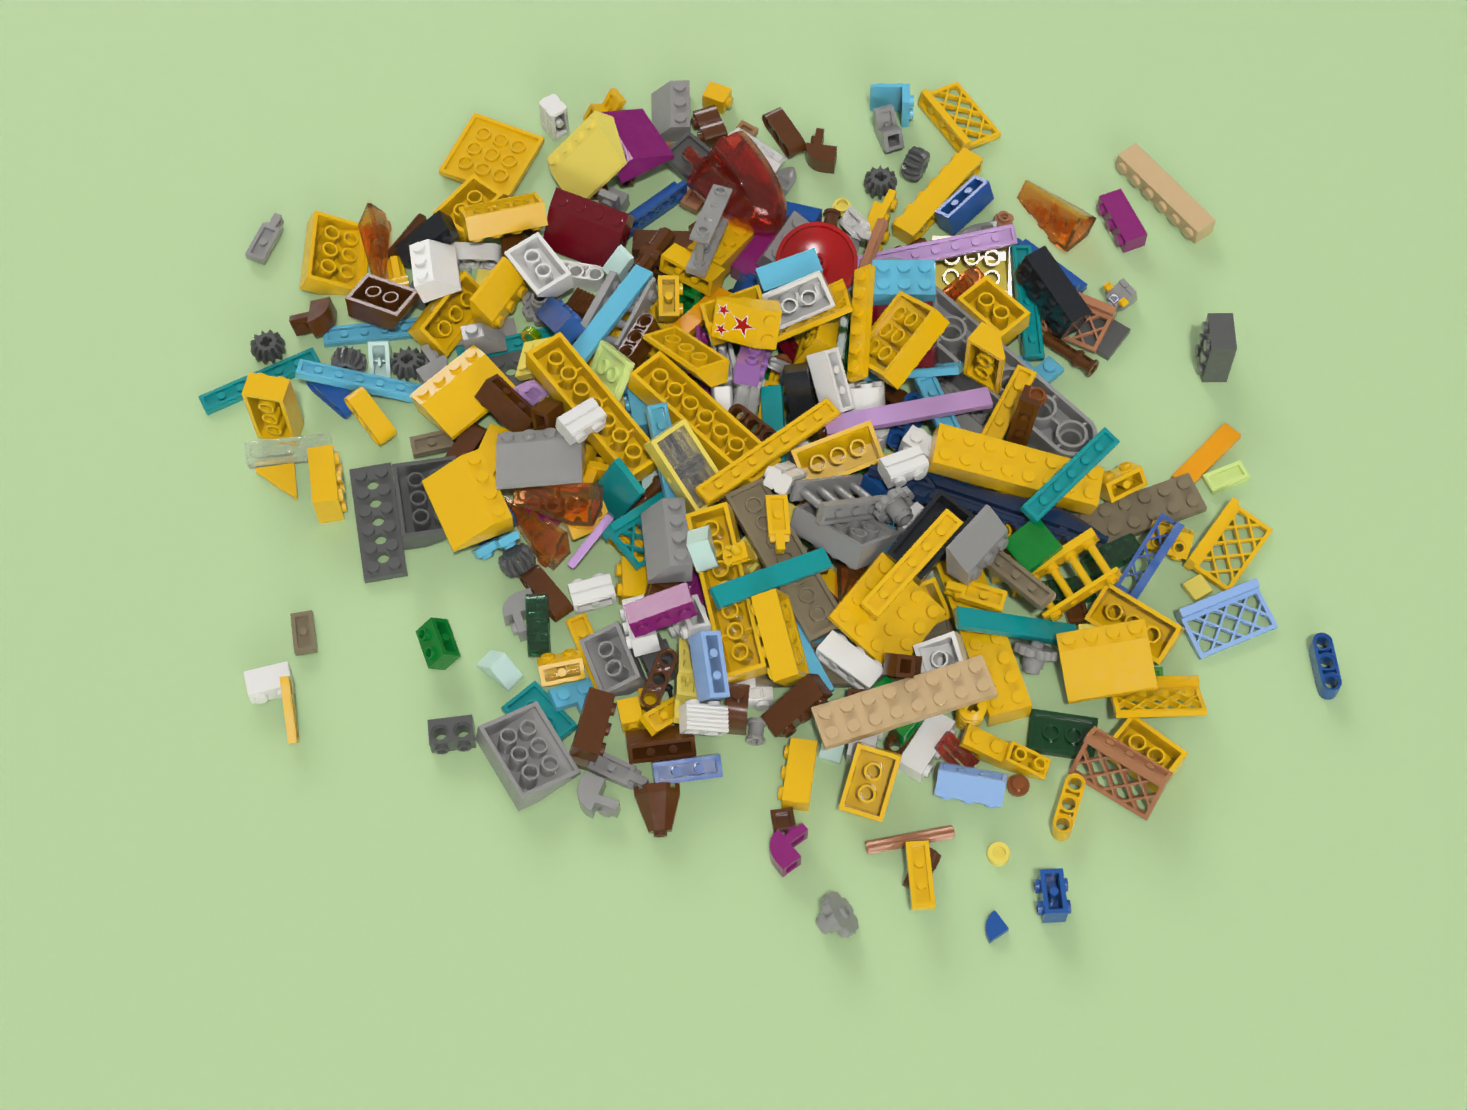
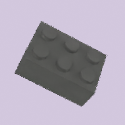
(1216, 347)

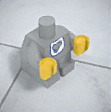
(1120, 295)

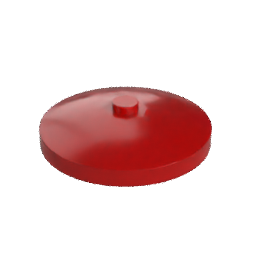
(832, 247)

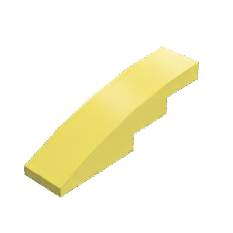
(684, 678)

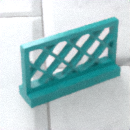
(625, 523)

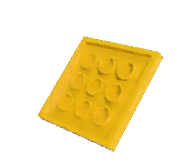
(492, 153)
(898, 627)

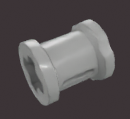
(756, 731)

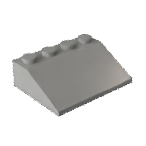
(537, 459)
(850, 542)
(526, 755)

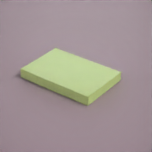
(612, 368)

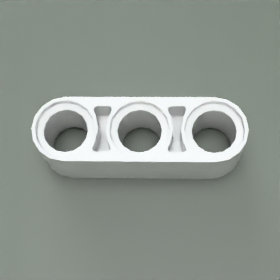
(478, 254)
(585, 275)

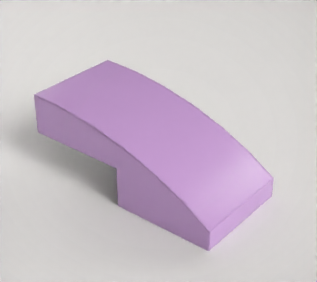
(531, 391)

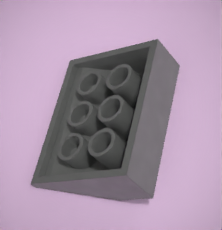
(416, 514)

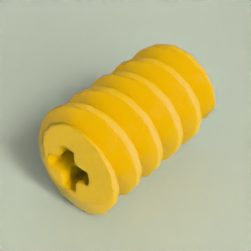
(971, 714)

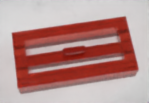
(957, 751)

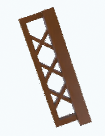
(1023, 418)

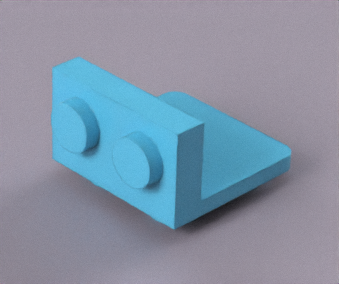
(893, 94)

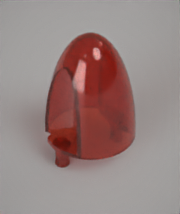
(740, 165)

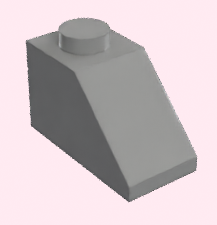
(483, 337)

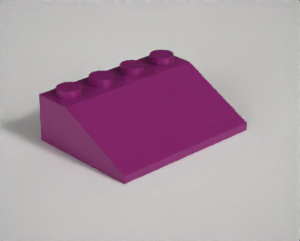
(640, 142)

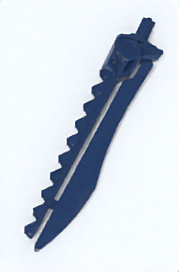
(1007, 507)

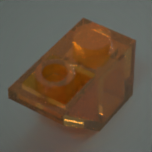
(963, 282)

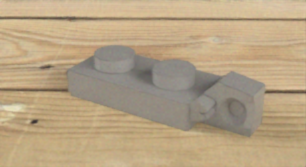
(265, 240)
(617, 771)

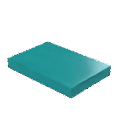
(620, 489)
(534, 692)

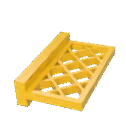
(947, 123)
(841, 298)
(1217, 531)
(1169, 691)

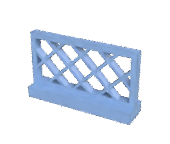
(1223, 600)

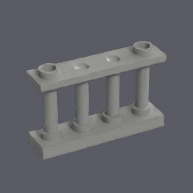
(709, 230)
(608, 287)
(836, 510)

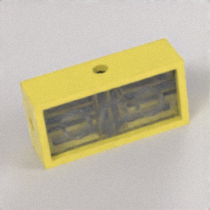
(682, 462)

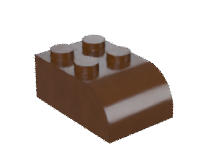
(380, 301)

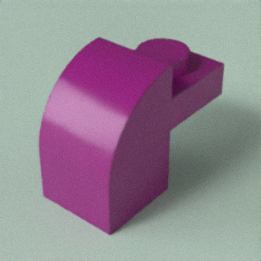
(782, 850)

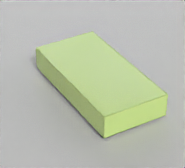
(1225, 477)

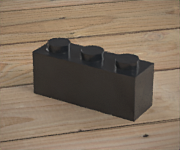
(437, 228)
(799, 389)

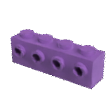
(751, 365)

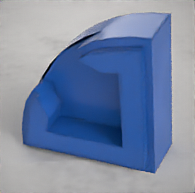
(995, 927)

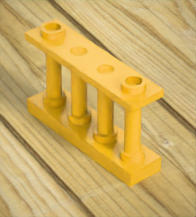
(1069, 553)

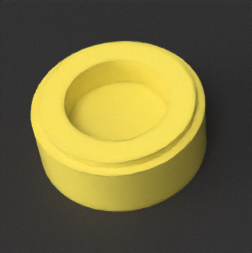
(998, 854)

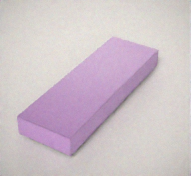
(579, 554)

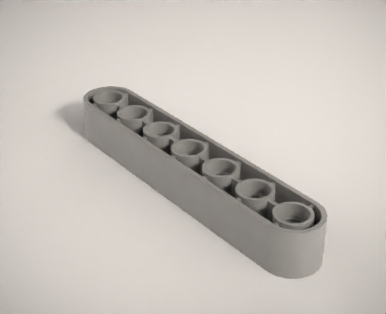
(1058, 425)

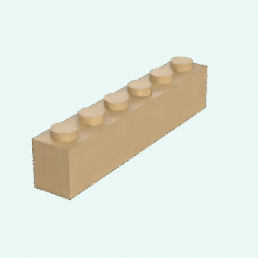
(1165, 193)

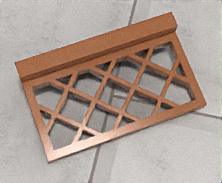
(1099, 310)
(1125, 757)

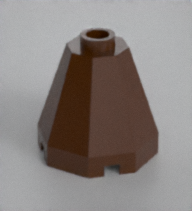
(658, 806)

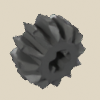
(915, 163)
(879, 181)
(267, 347)
(349, 359)
(406, 362)
(517, 560)

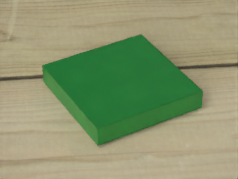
(1033, 545)

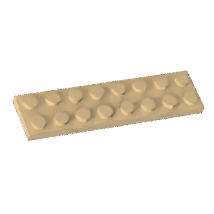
(903, 702)

